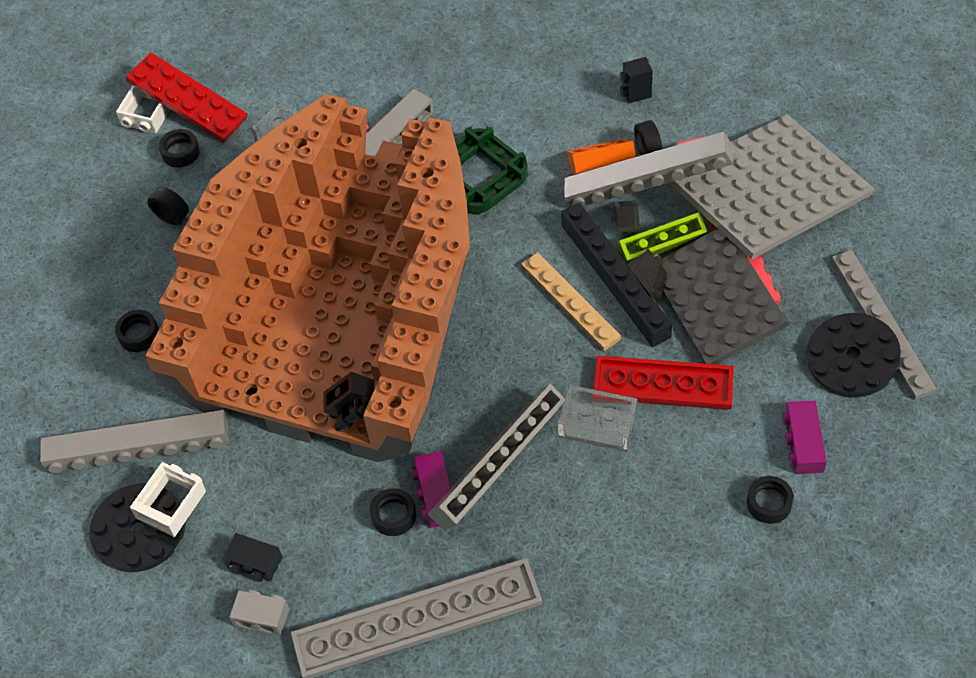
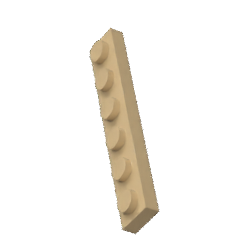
(571, 302)

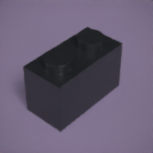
(636, 80)
(252, 558)

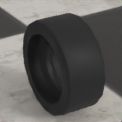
(647, 137)
(181, 159)
(168, 205)
(131, 318)
(393, 495)
(762, 514)

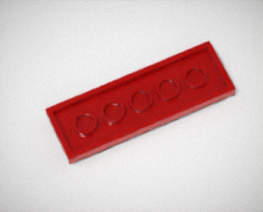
(186, 97)
(666, 381)

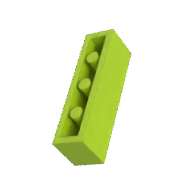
(663, 237)

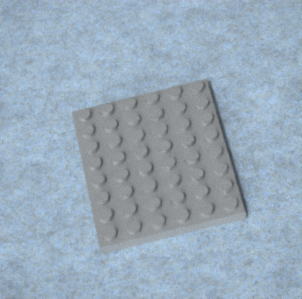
(775, 187)

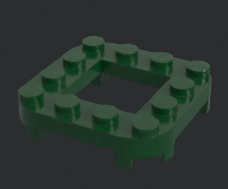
(512, 163)

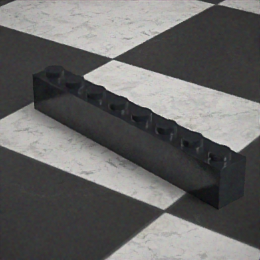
(616, 275)

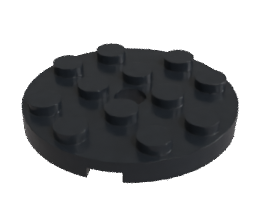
(853, 376)
(130, 550)

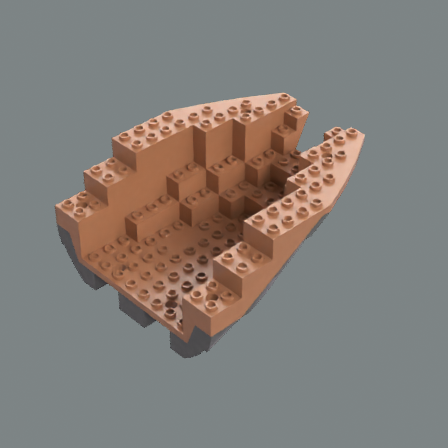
(316, 270)

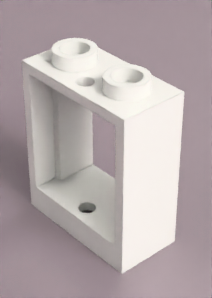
(145, 124)
(163, 522)

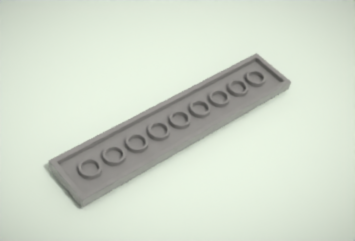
(415, 618)

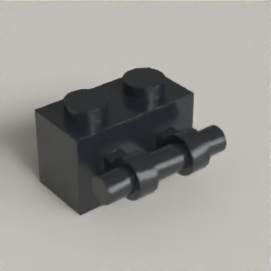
(348, 399)

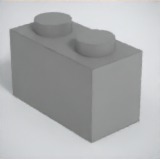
(259, 612)

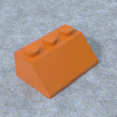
(600, 155)

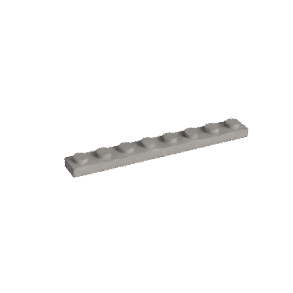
(871, 303)

